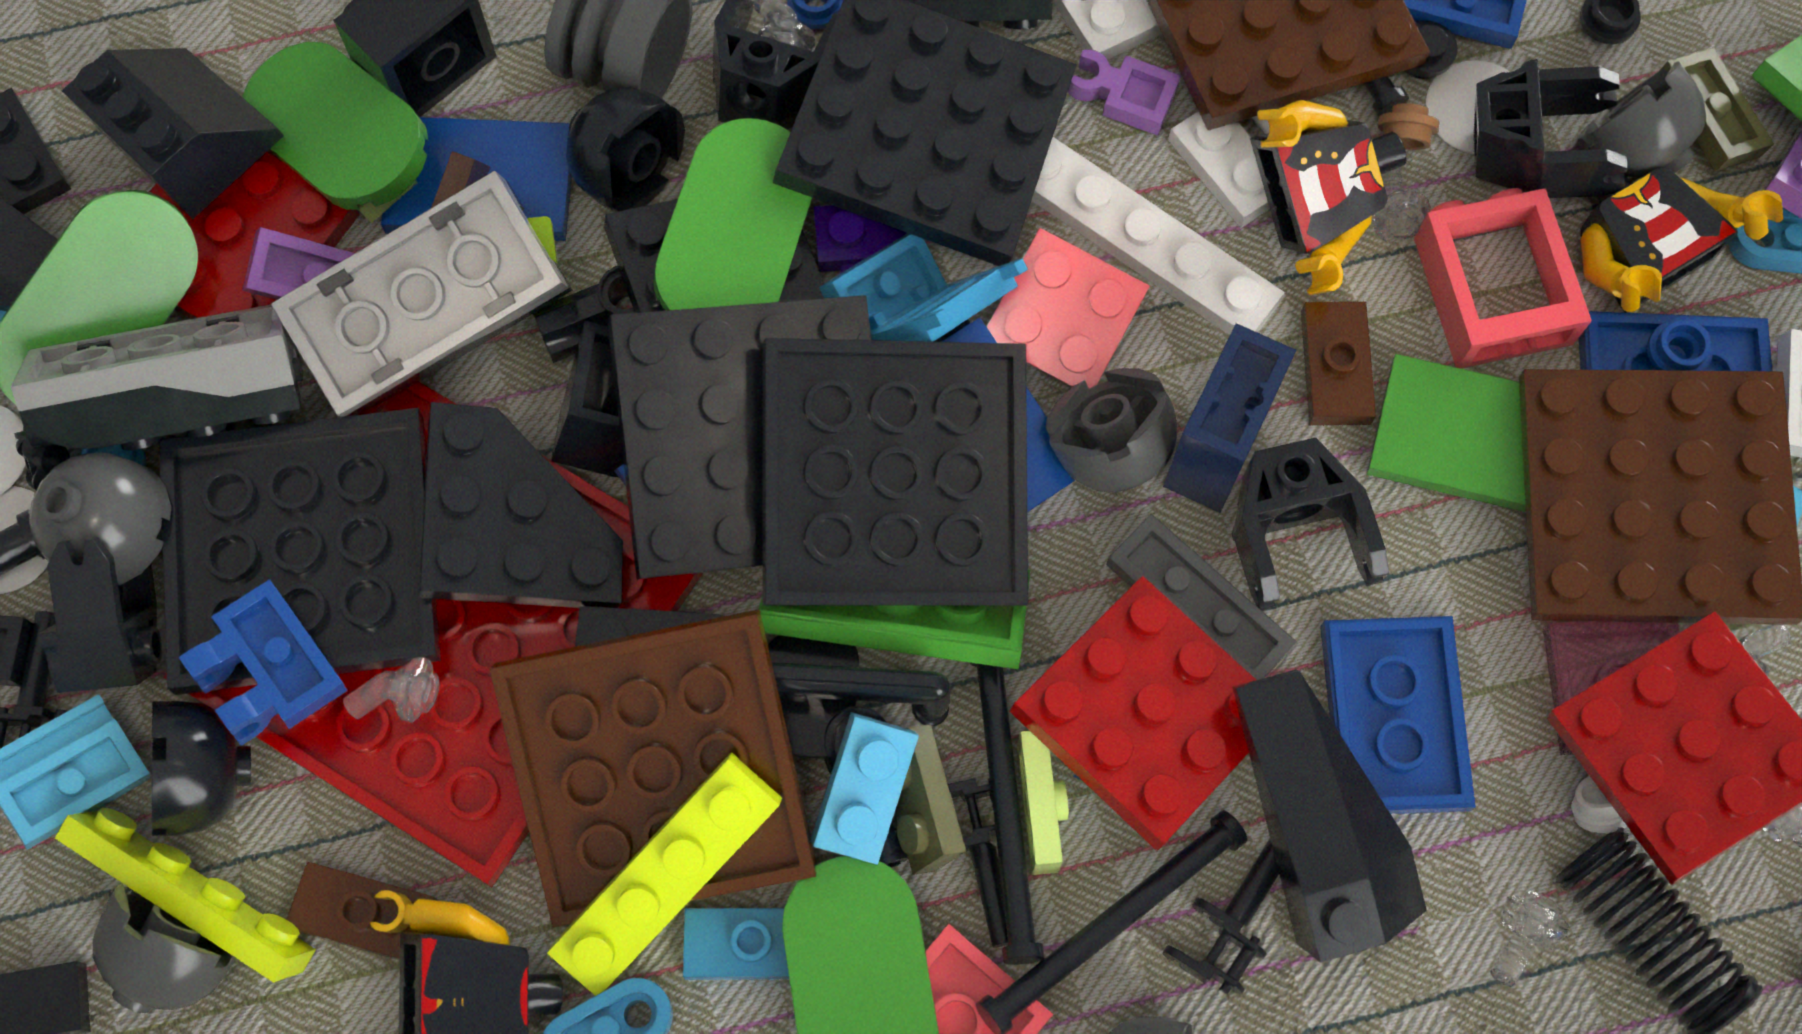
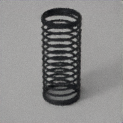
(1713, 1010)

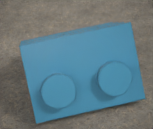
(910, 295)

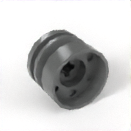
(618, 42)

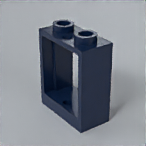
(1228, 417)

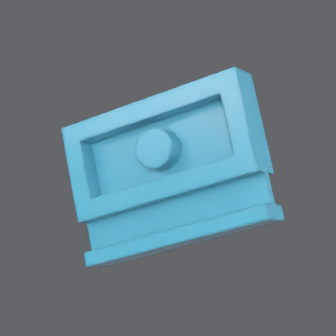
(66, 770)

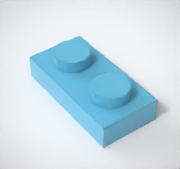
(864, 788)

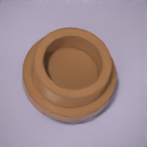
(1410, 124)

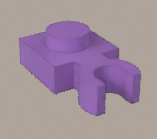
(1134, 94)

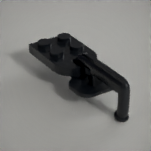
(810, 675)

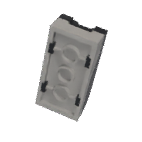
(421, 296)
(160, 382)

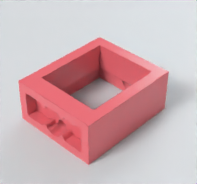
(1511, 334)

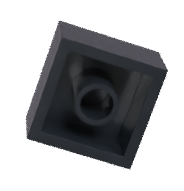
(417, 45)

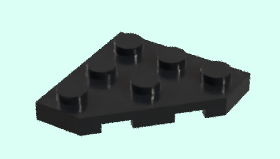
(507, 521)

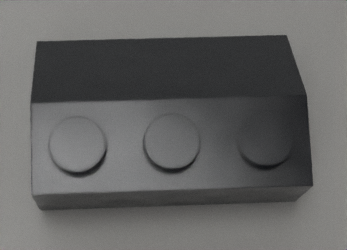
(173, 121)

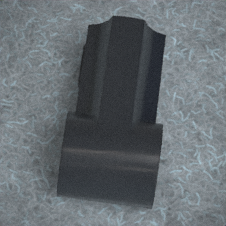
(564, 318)

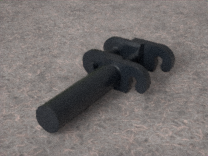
(34, 685)
(984, 859)
(1237, 915)

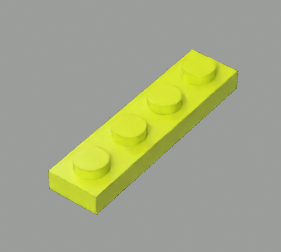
(664, 875)
(203, 904)

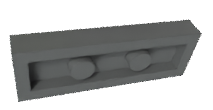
(1202, 596)

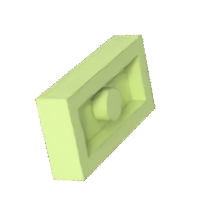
(1043, 803)

